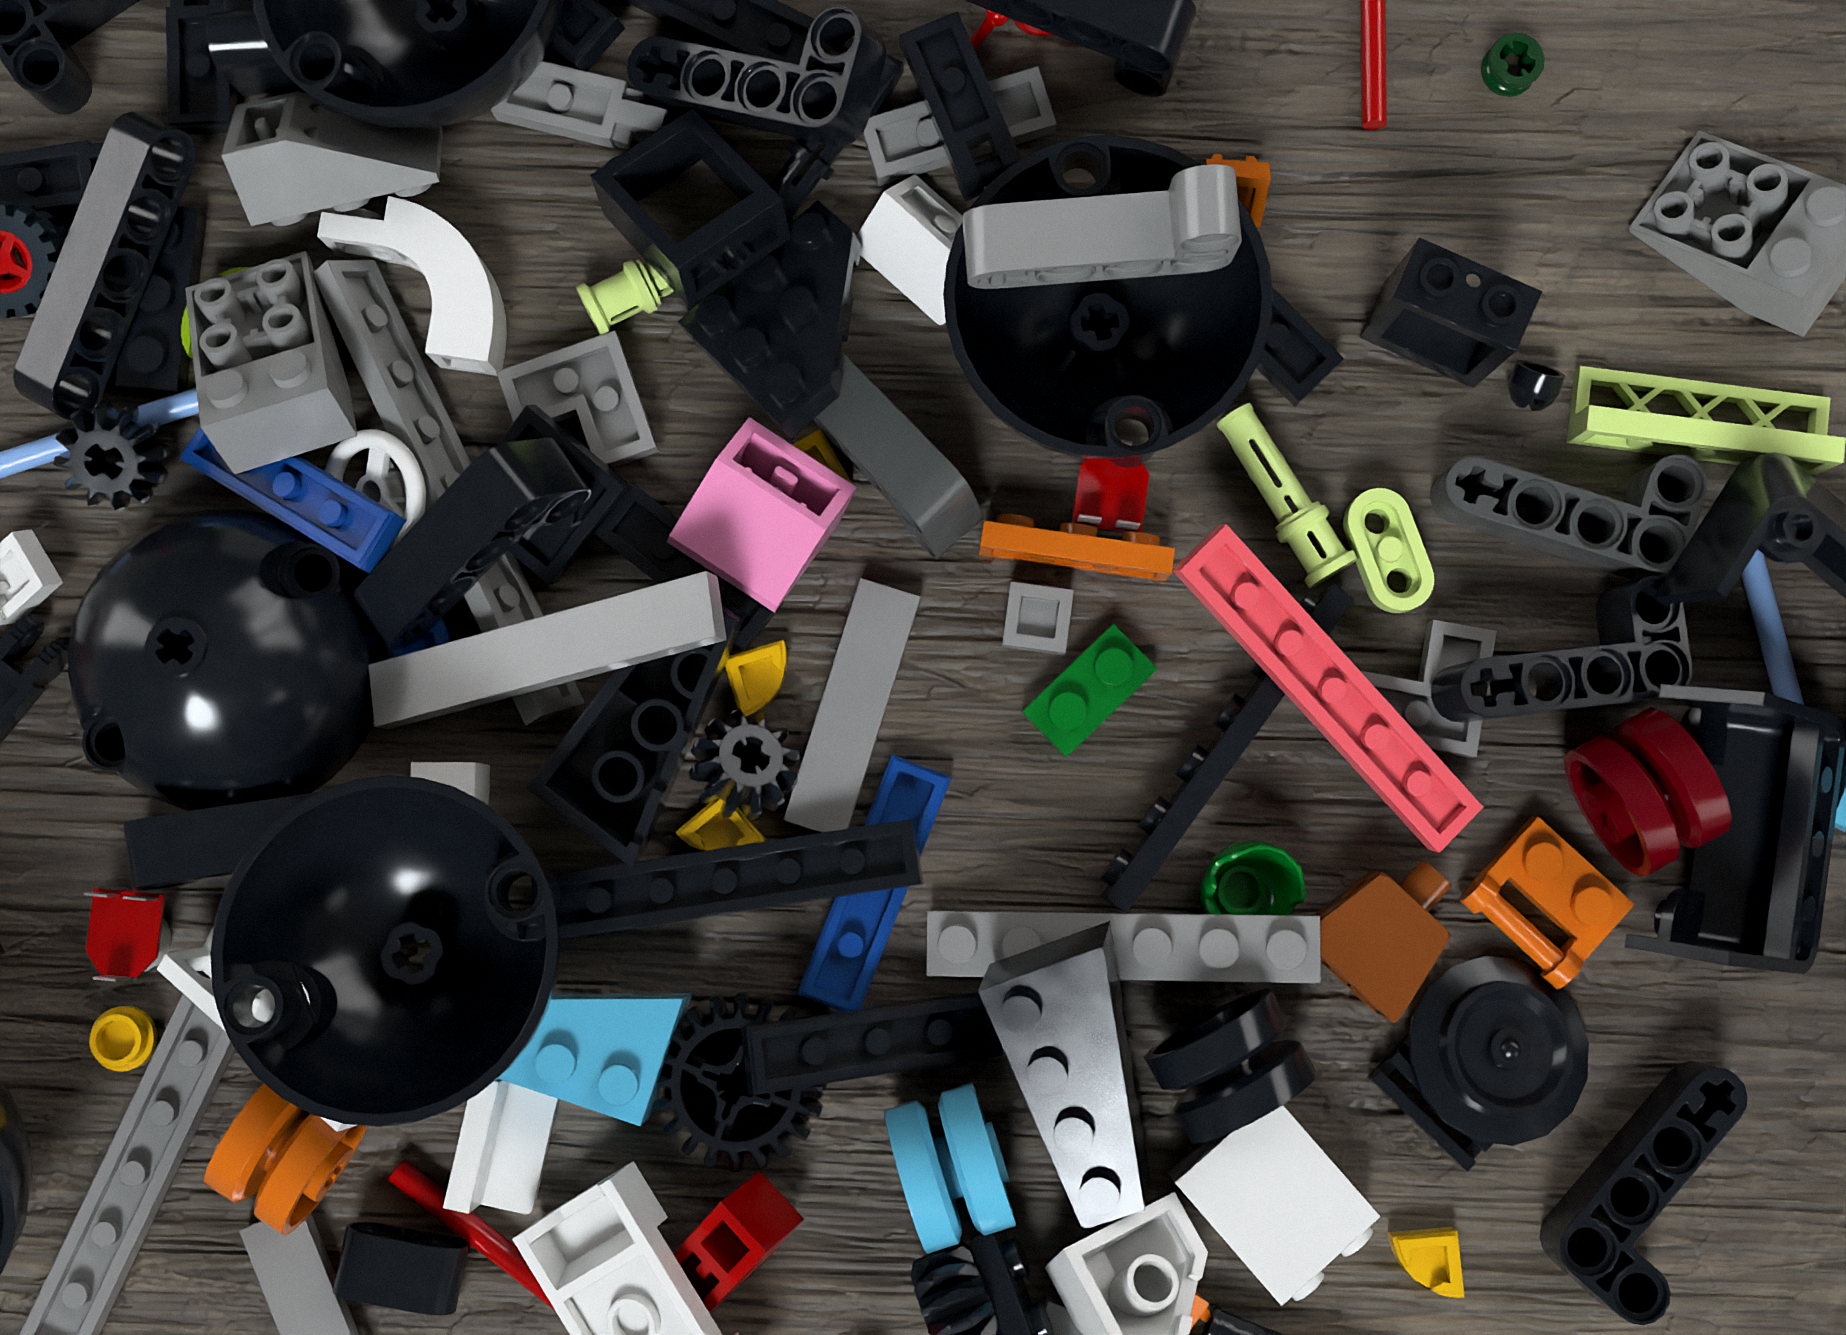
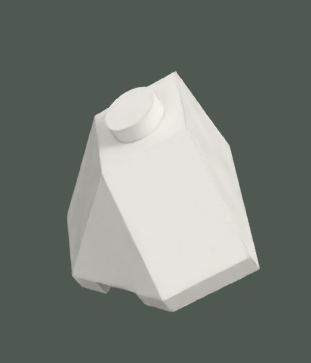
(1133, 1274)

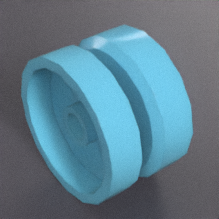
(950, 1167)

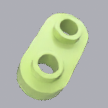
(1395, 549)

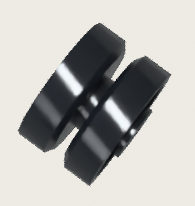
(1231, 1066)

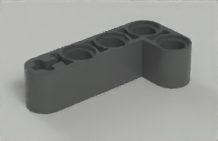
(899, 462)
(1561, 504)

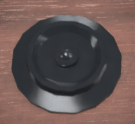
(1498, 1051)

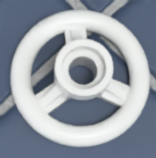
(394, 487)

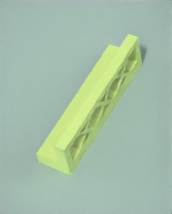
(1699, 435)

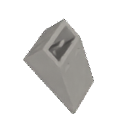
(301, 159)
(1751, 230)
(267, 364)

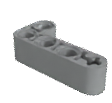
(1107, 236)

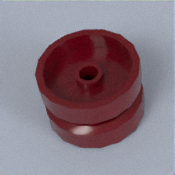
(1648, 791)

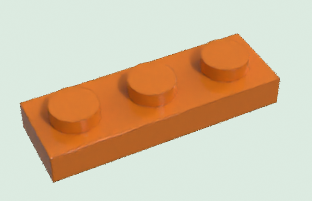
(1077, 548)

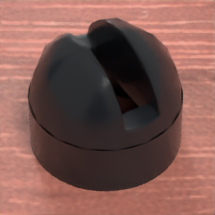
(1534, 385)

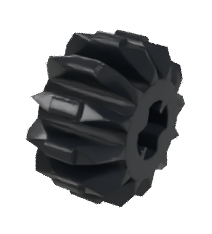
(100, 432)
(721, 766)
(953, 1293)

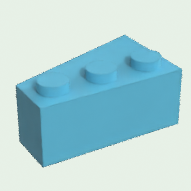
(602, 1051)

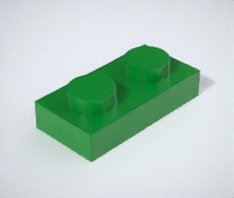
(1089, 690)

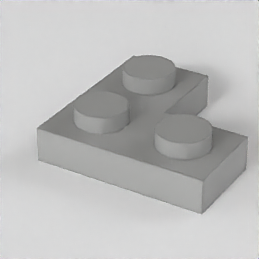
(589, 383)
(1443, 647)

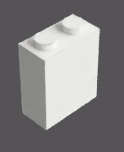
(1276, 1202)

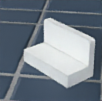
(911, 241)
(501, 1149)

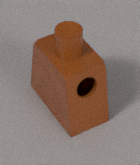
(1383, 937)

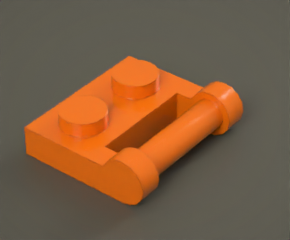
(1561, 887)

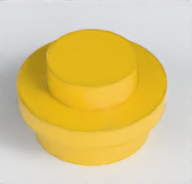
(123, 1038)

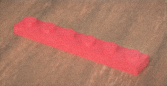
(1327, 687)

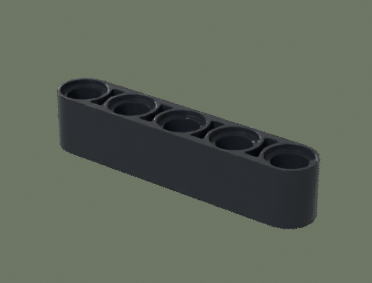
(104, 264)

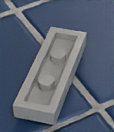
(908, 143)

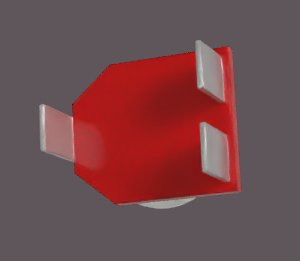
(1111, 496)
(126, 933)

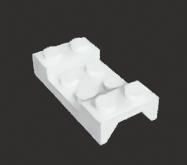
(611, 1265)

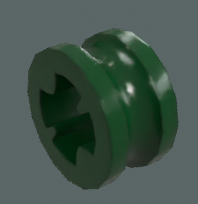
(1495, 67)

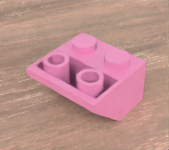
(761, 514)

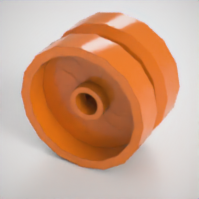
(281, 1156)

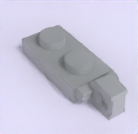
(581, 107)

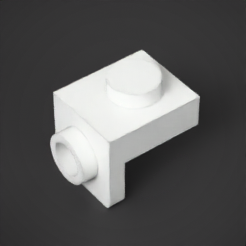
(24, 575)

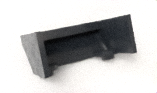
(1767, 508)
(1764, 881)

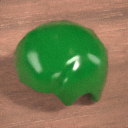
(1252, 881)

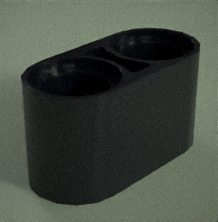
(401, 1268)

